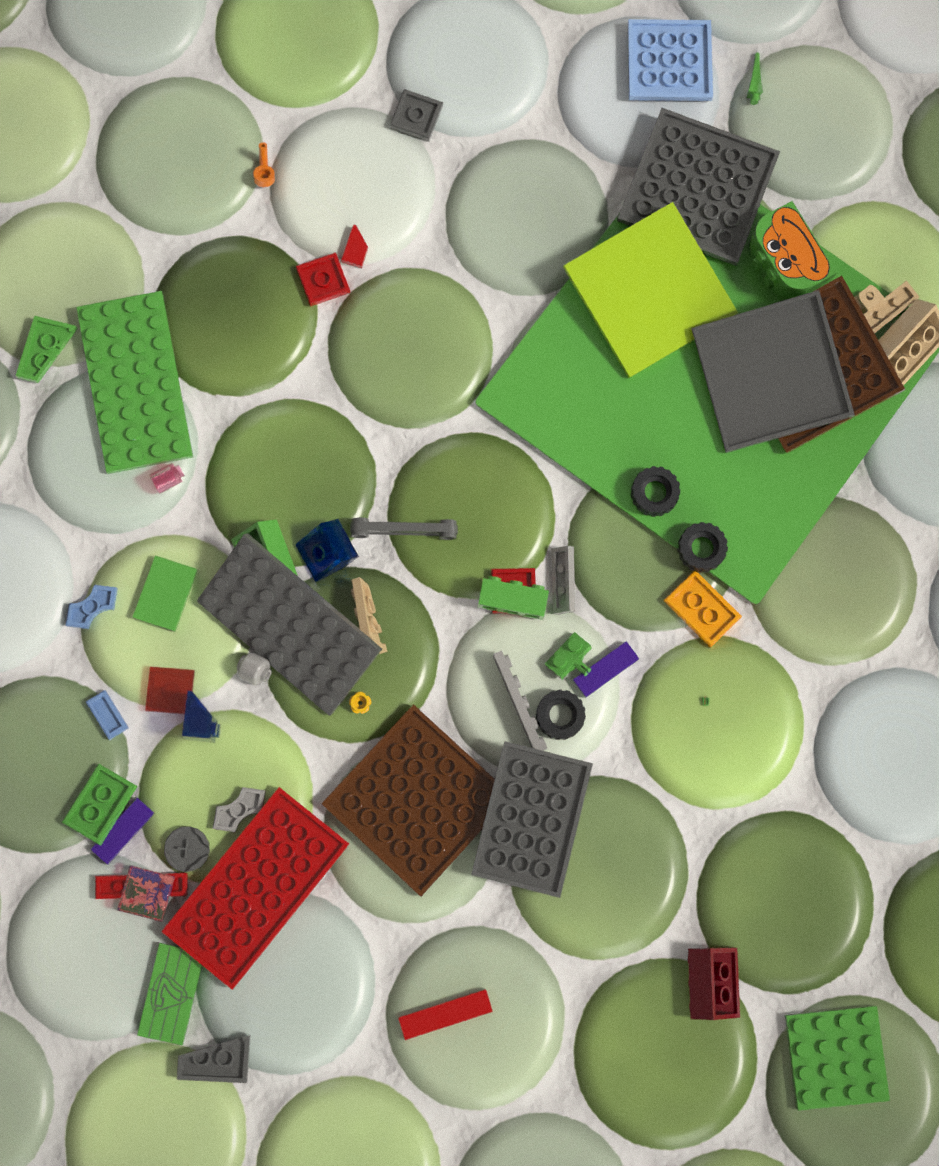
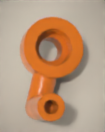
(263, 174)

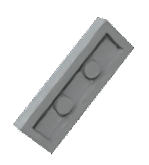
(563, 580)

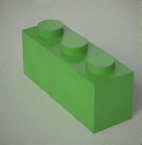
(513, 598)

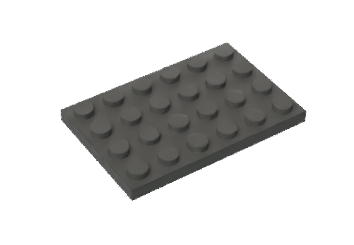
(532, 819)

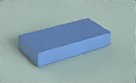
(107, 715)

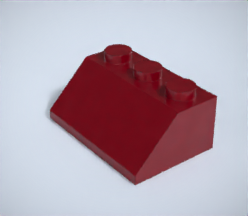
(713, 983)

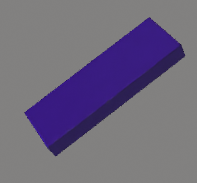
(606, 669)
(123, 831)

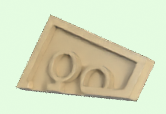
(364, 611)

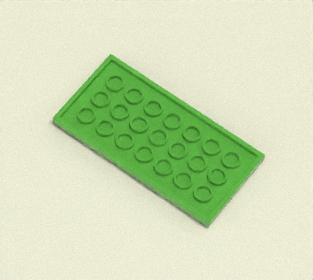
(134, 382)

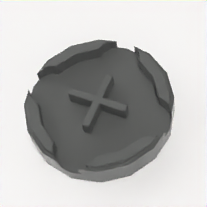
(187, 849)

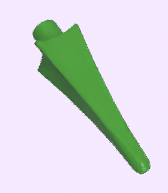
(755, 87)

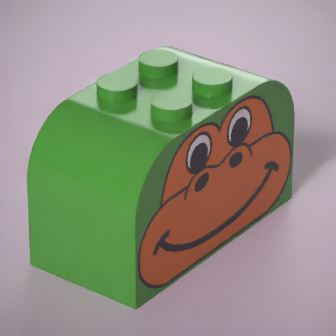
(789, 254)

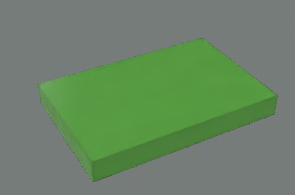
(165, 593)
(99, 804)

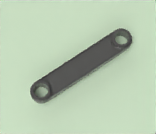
(446, 529)

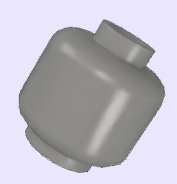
(254, 668)

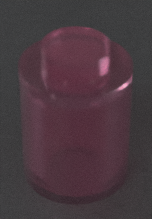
(167, 477)

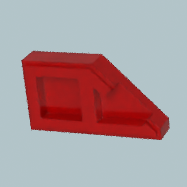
(355, 249)

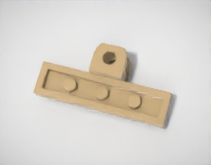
(882, 310)

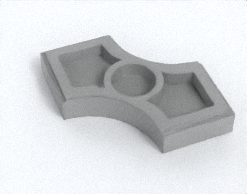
(229, 816)

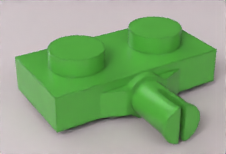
(570, 657)

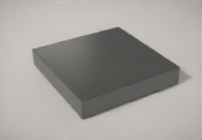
(416, 115)

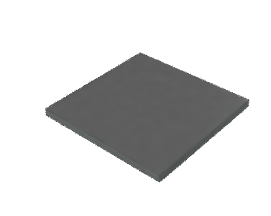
(773, 372)

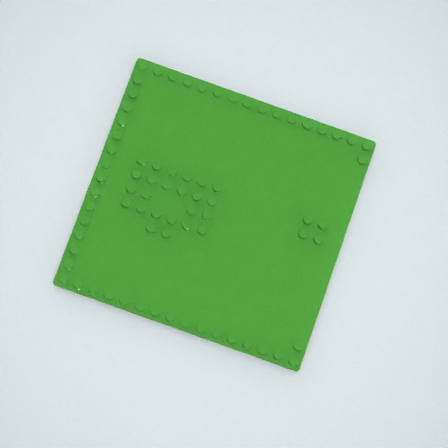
(586, 415)

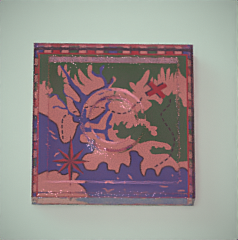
(146, 893)

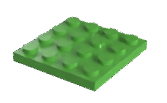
(837, 1058)

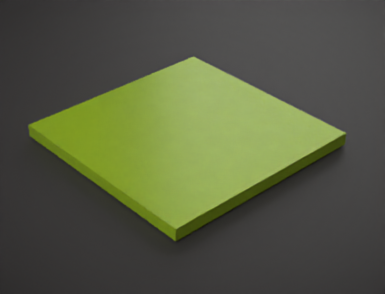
(649, 289)

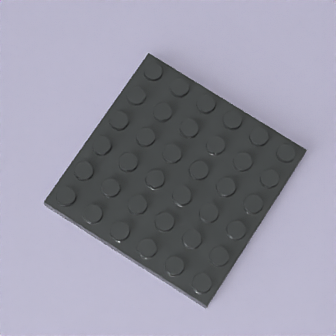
(708, 177)

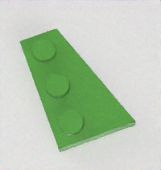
(42, 347)

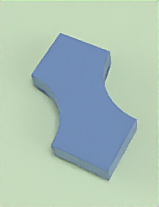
(100, 600)

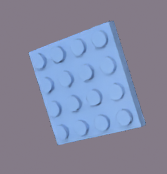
(670, 60)

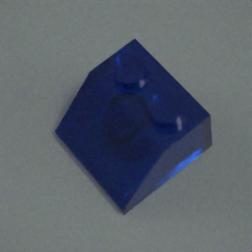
(326, 549)
(199, 721)

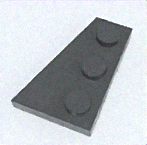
(217, 1063)

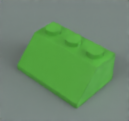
(271, 538)

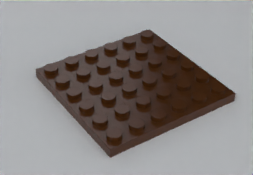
(861, 357)
(414, 800)

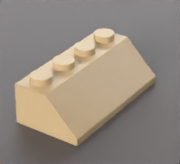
(912, 338)

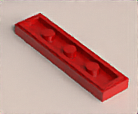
(112, 886)
(445, 1014)

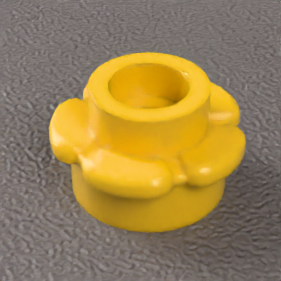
(355, 707)

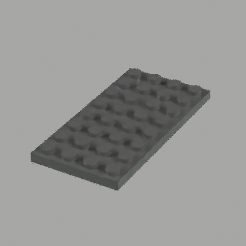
(289, 624)

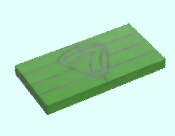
(170, 995)

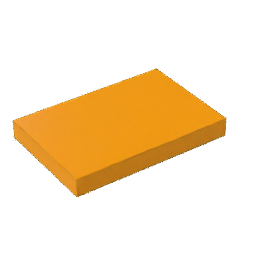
(702, 608)

